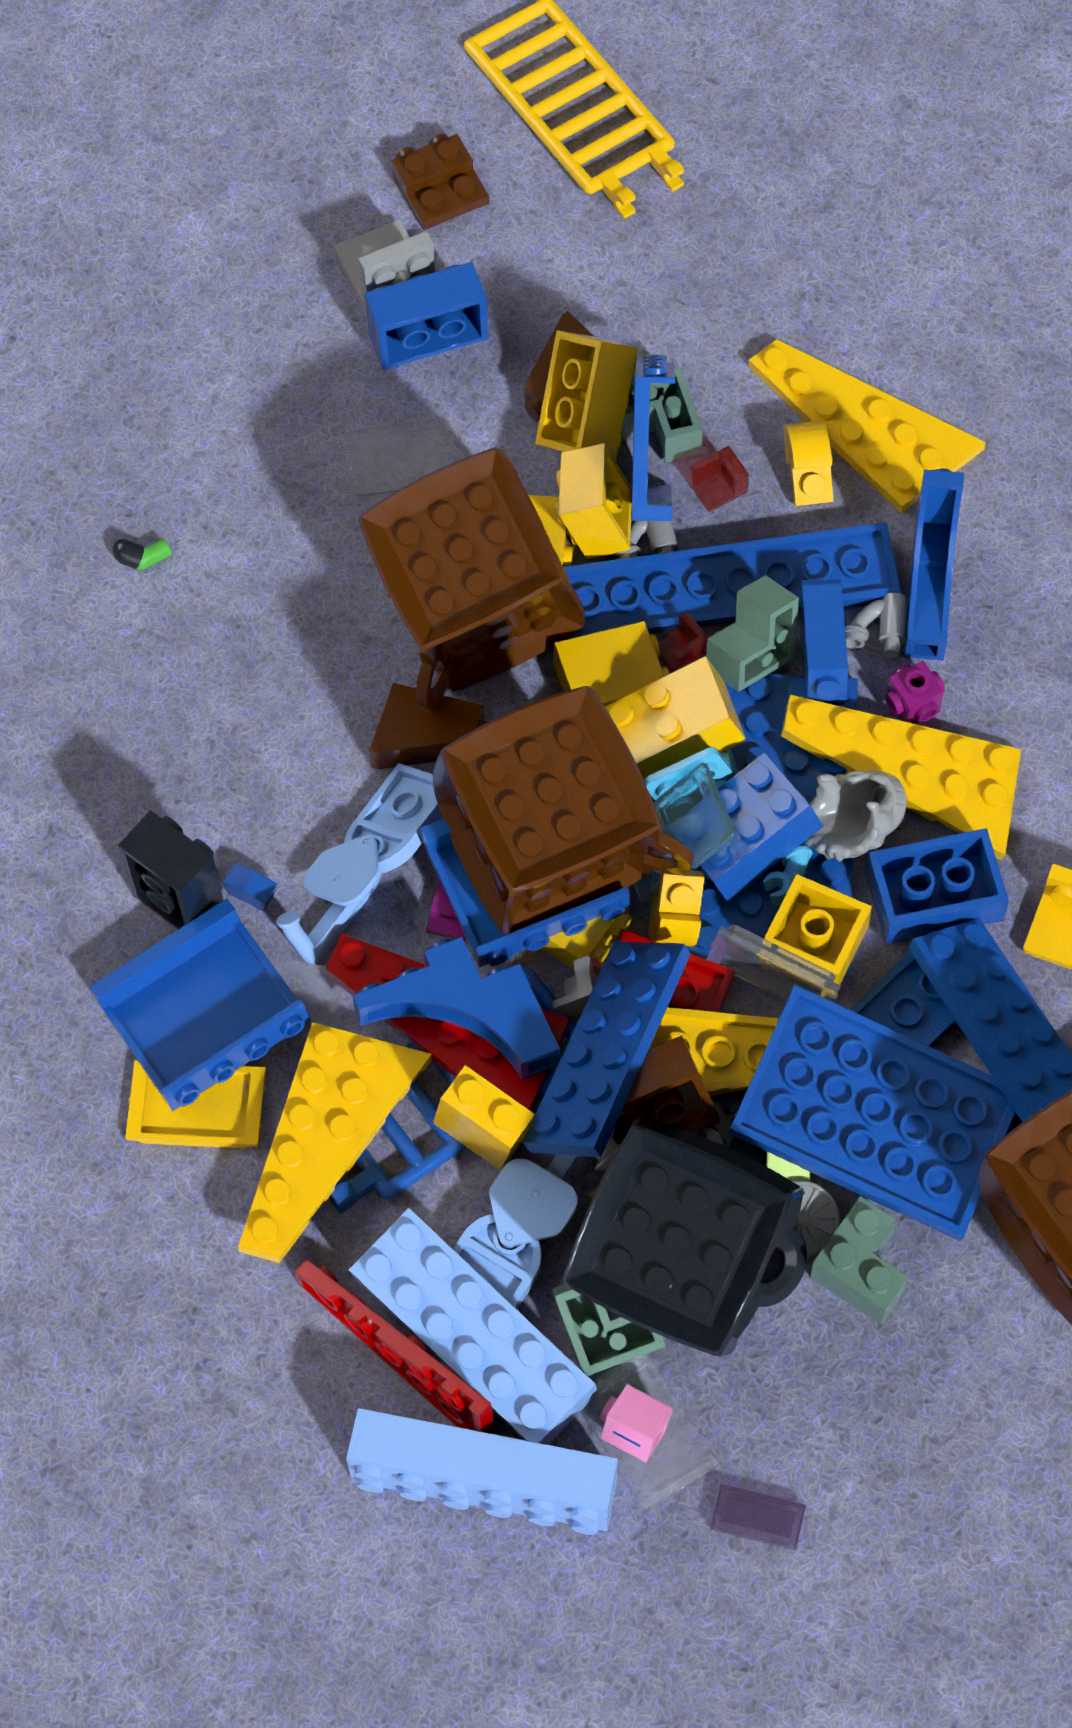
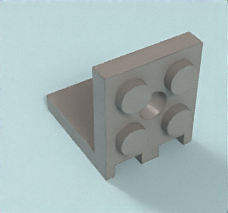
(384, 258)

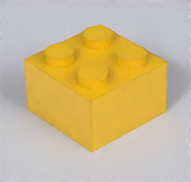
(594, 501)
(820, 925)

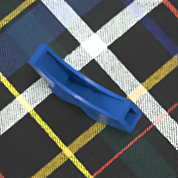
(932, 563)
(451, 990)

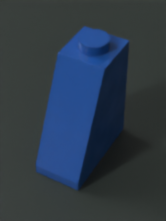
(823, 640)

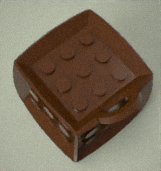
(470, 572)
(550, 810)
(1030, 1197)

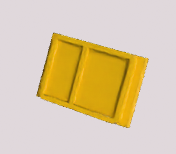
(220, 1117)

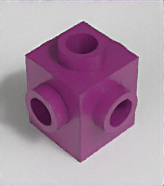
(915, 693)

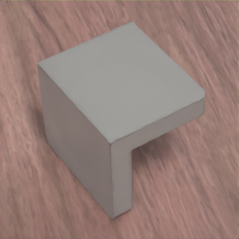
(578, 987)

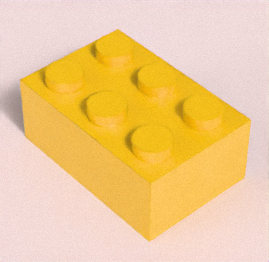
(586, 393)

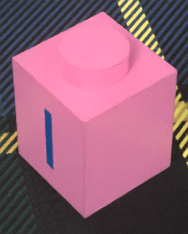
(635, 1422)

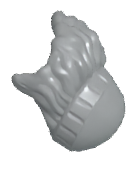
(856, 812)

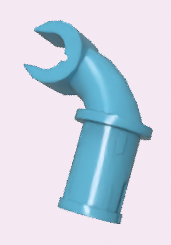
(794, 863)

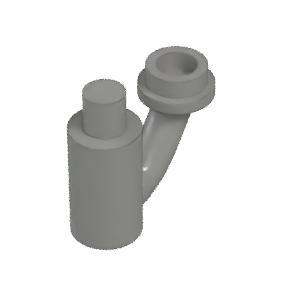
(660, 537)
(893, 624)

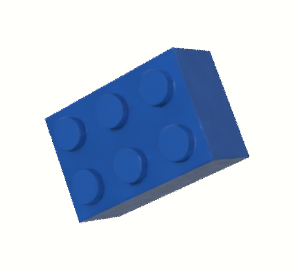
(427, 315)
(768, 825)
(936, 885)

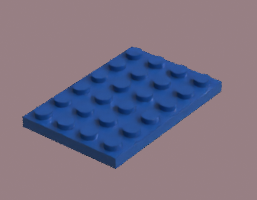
(874, 1112)

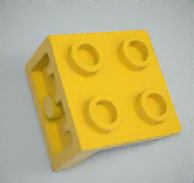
(1052, 926)

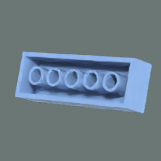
(473, 1330)
(482, 1471)

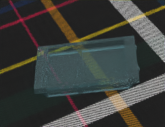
(695, 817)

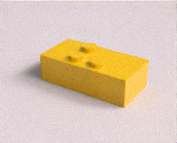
(677, 717)

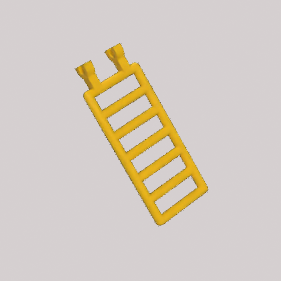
(607, 180)

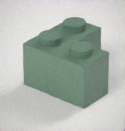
(670, 417)
(759, 638)
(852, 1266)
(600, 1337)

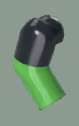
(139, 556)

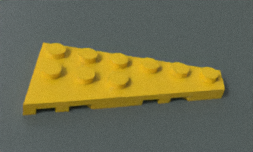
(865, 426)

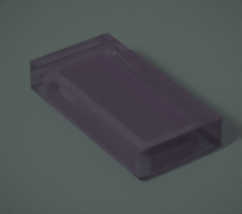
(758, 1517)

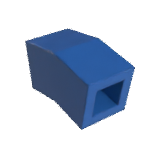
(249, 886)

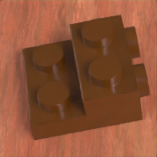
(438, 180)

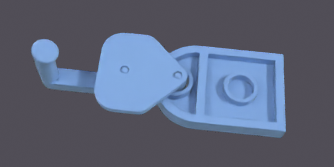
(375, 843)
(526, 1208)

